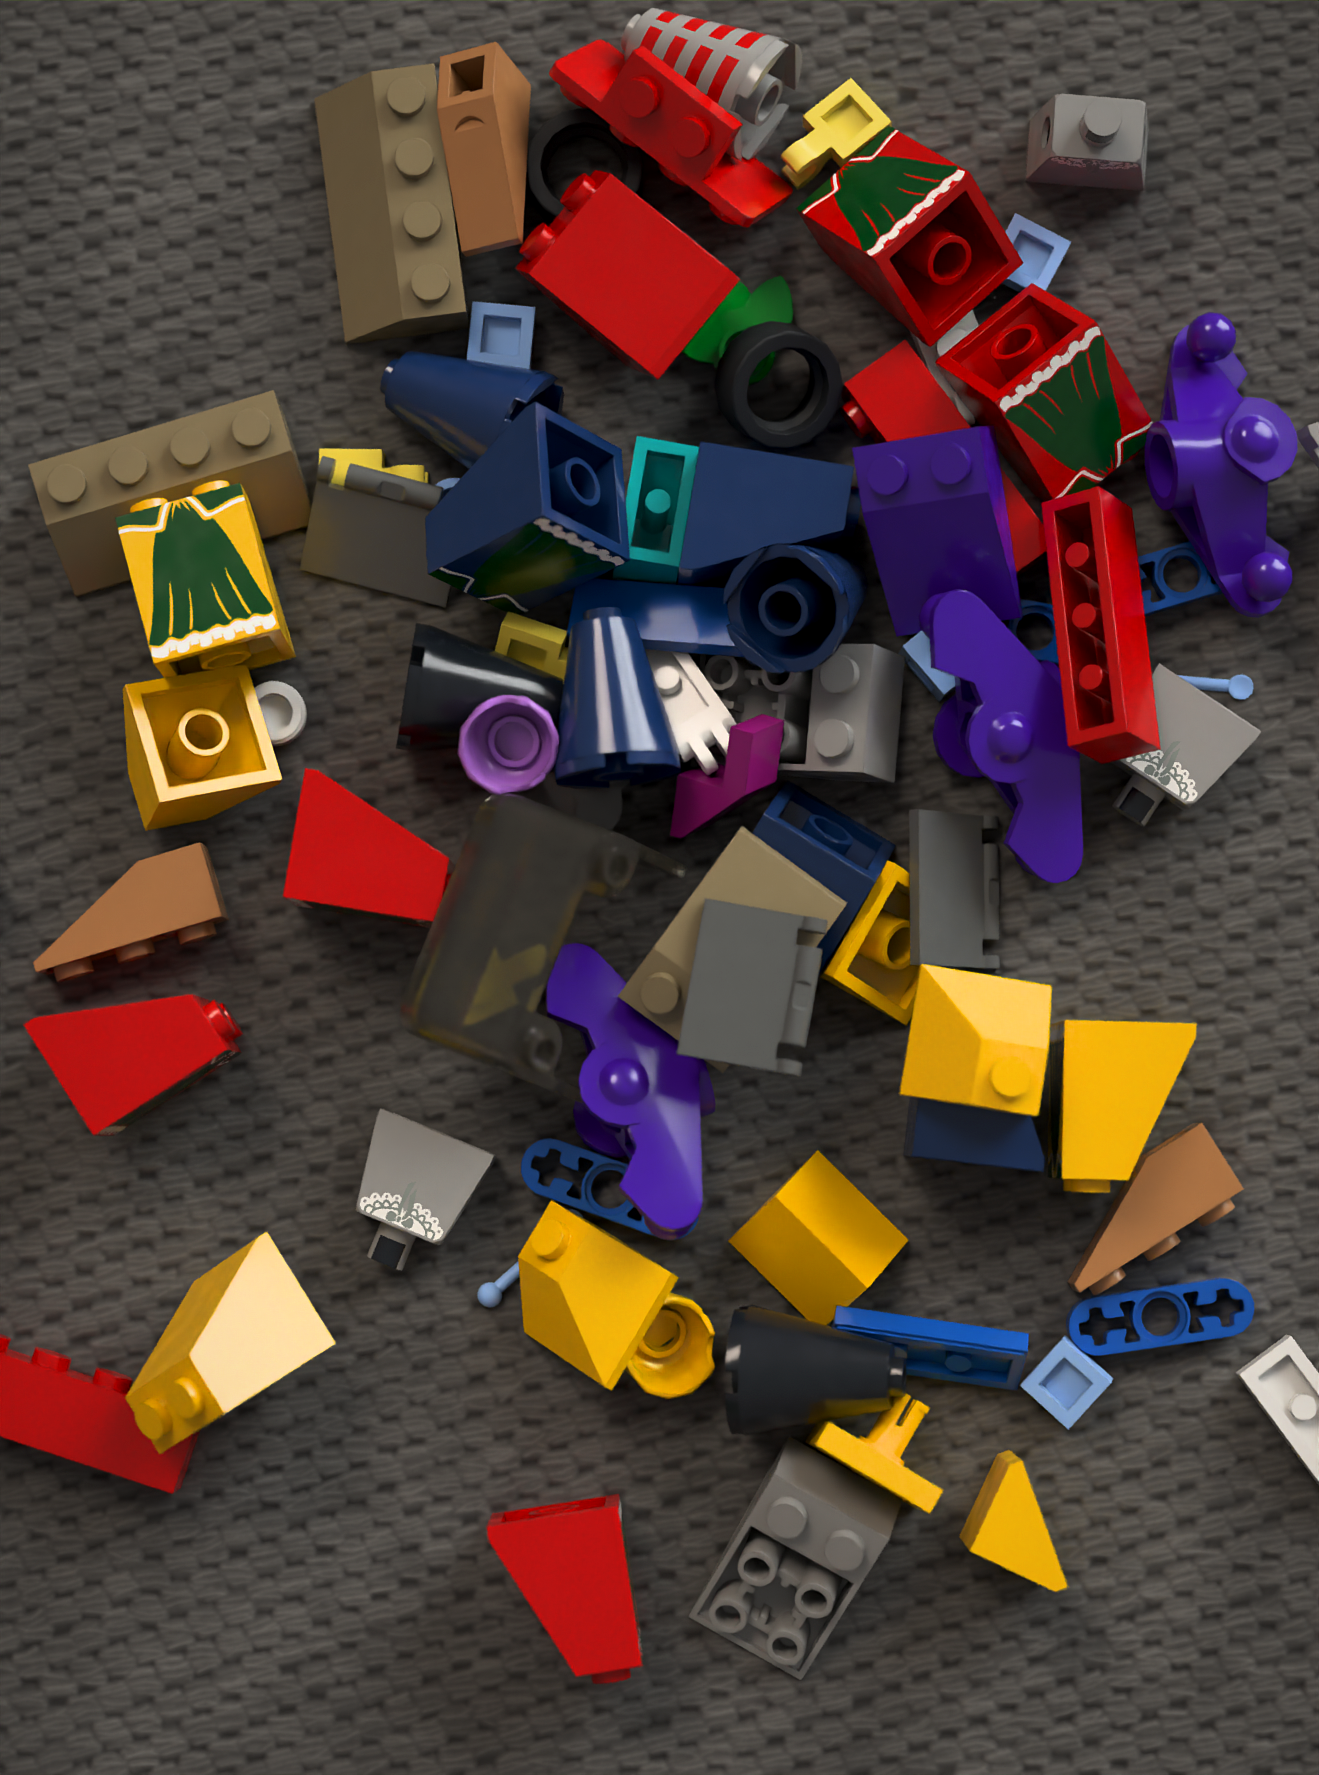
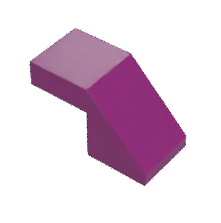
(748, 770)

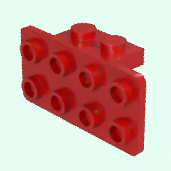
(673, 124)

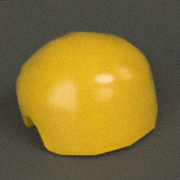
(685, 1361)

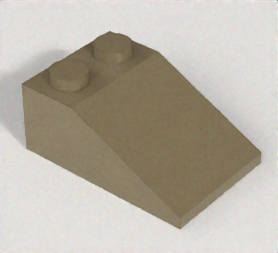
(744, 875)

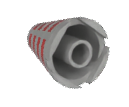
(728, 64)

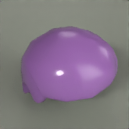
(508, 744)

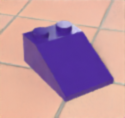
(938, 521)

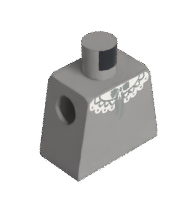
(1089, 142)
(1196, 747)
(416, 1185)

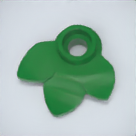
(734, 315)

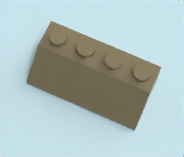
(391, 206)
(229, 443)

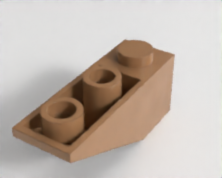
(485, 145)
(149, 903)
(1165, 1192)

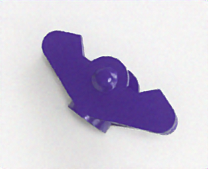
(1215, 461)
(1007, 728)
(634, 1092)

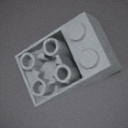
(836, 716)
(797, 1558)

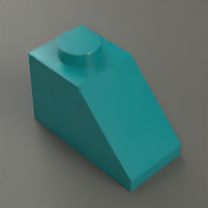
(657, 509)

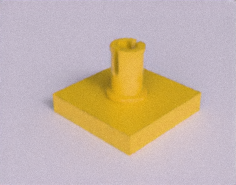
(880, 1452)

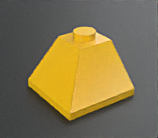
(196, 745)
(977, 1041)
(588, 1293)

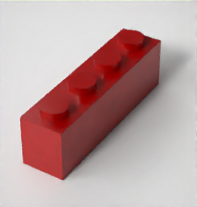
(903, 401)
(1100, 626)
(83, 1418)

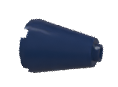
(463, 401)
(793, 605)
(611, 708)

